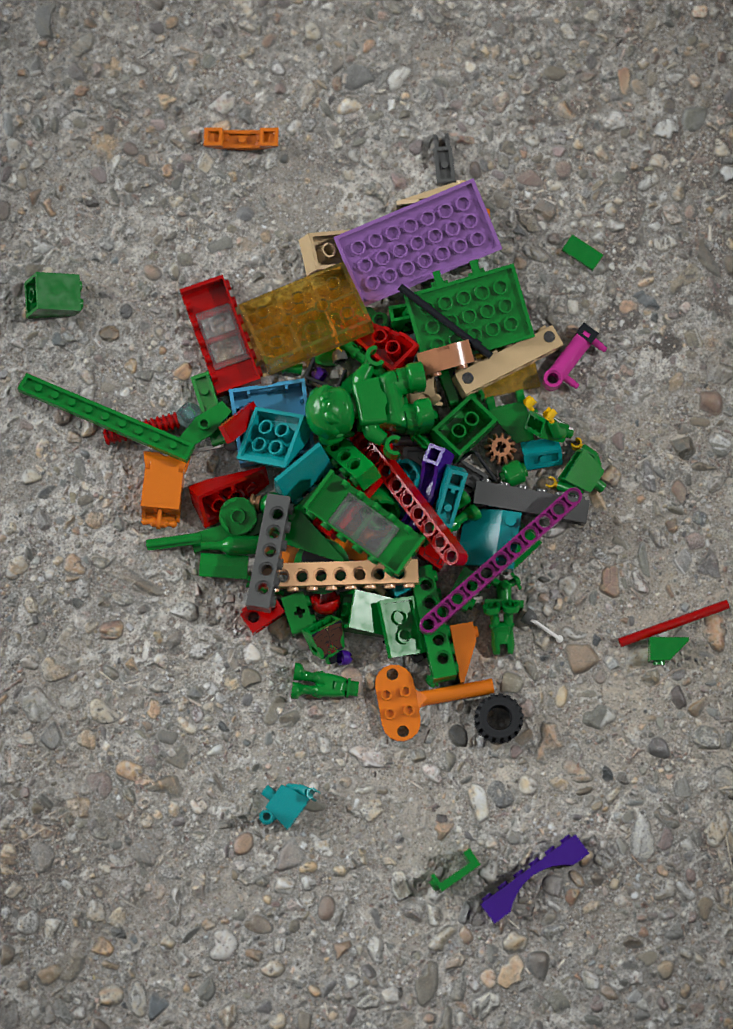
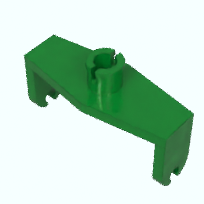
(206, 423)

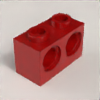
(265, 619)

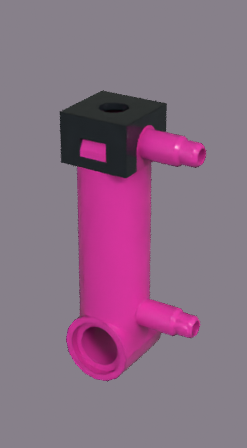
(570, 356)

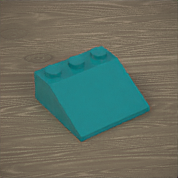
(274, 438)
(303, 474)
(488, 535)

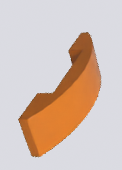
(241, 139)

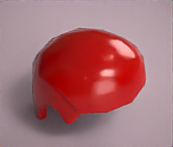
(325, 603)

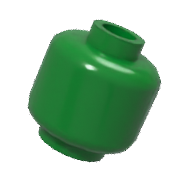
(513, 473)

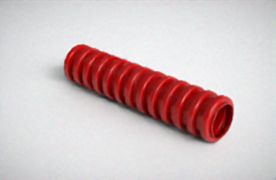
(161, 423)

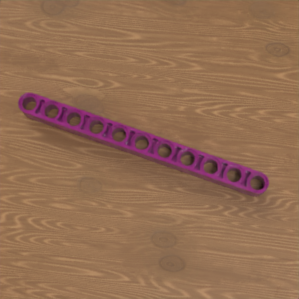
(504, 552)

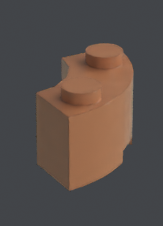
(446, 357)

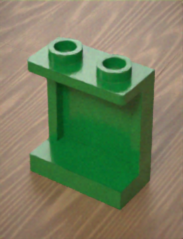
(472, 864)

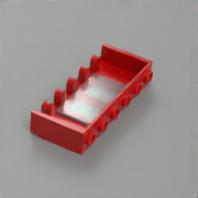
(221, 335)

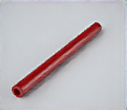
(673, 623)

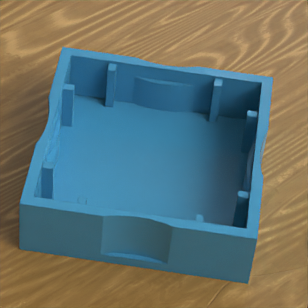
(282, 396)

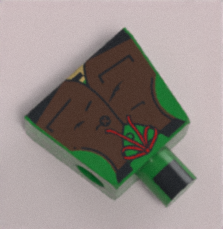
(325, 638)

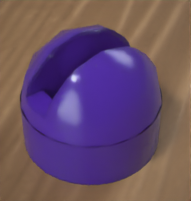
(320, 374)
(343, 657)

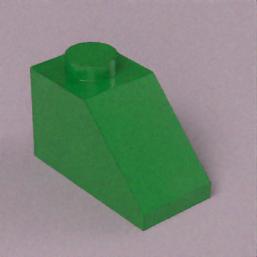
(663, 649)

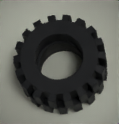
(505, 703)

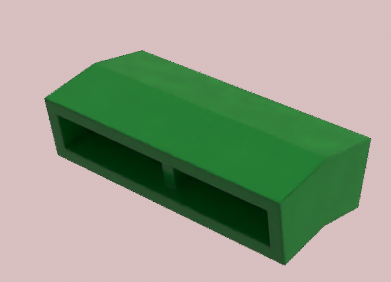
(224, 566)

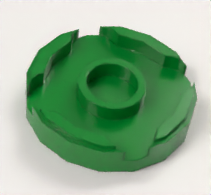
(238, 516)

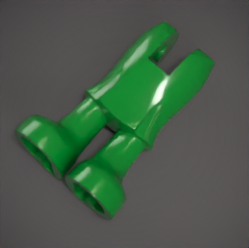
(501, 630)

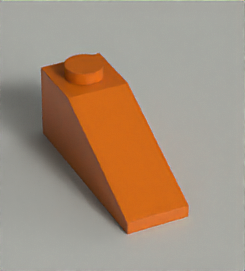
(464, 640)

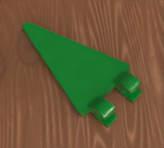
(307, 537)

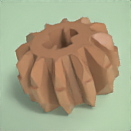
(507, 452)

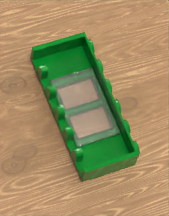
(363, 524)

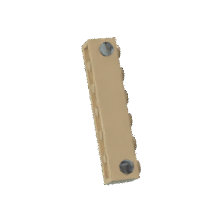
(507, 361)

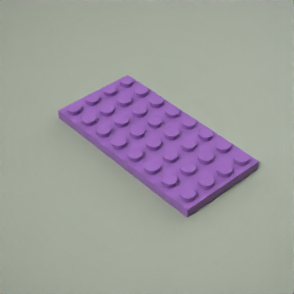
(418, 240)

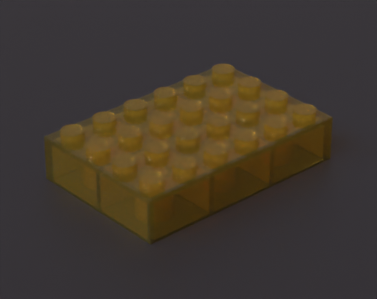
(306, 318)

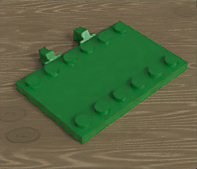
(483, 305)

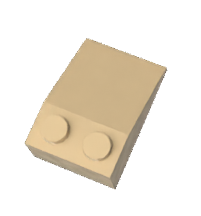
(320, 251)

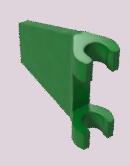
(512, 417)

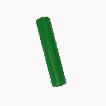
(173, 541)

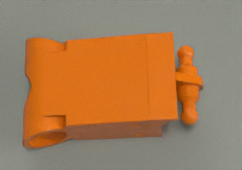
(162, 490)

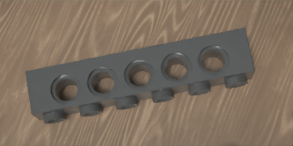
(274, 505)

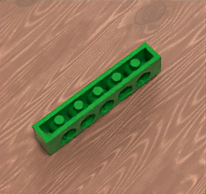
(438, 671)

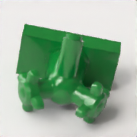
(504, 590)

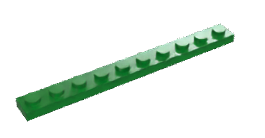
(106, 418)

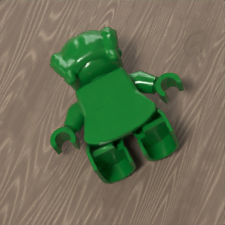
(373, 404)

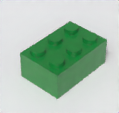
(463, 427)

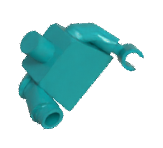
(286, 803)

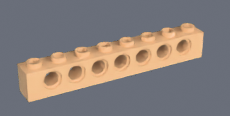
(410, 578)

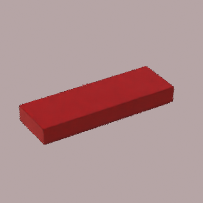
(237, 423)

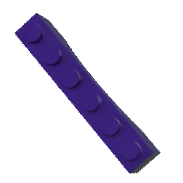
(431, 475)
(501, 903)

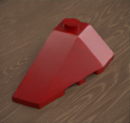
(393, 347)
(212, 493)

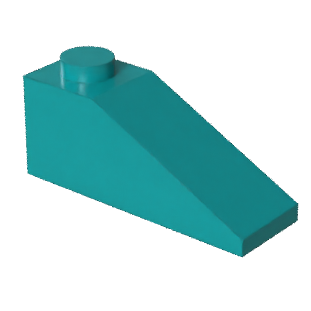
(450, 493)

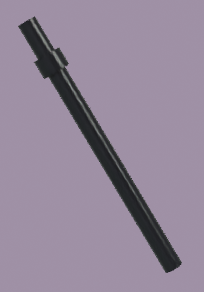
(475, 344)

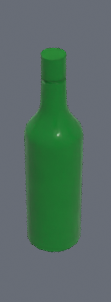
(235, 545)

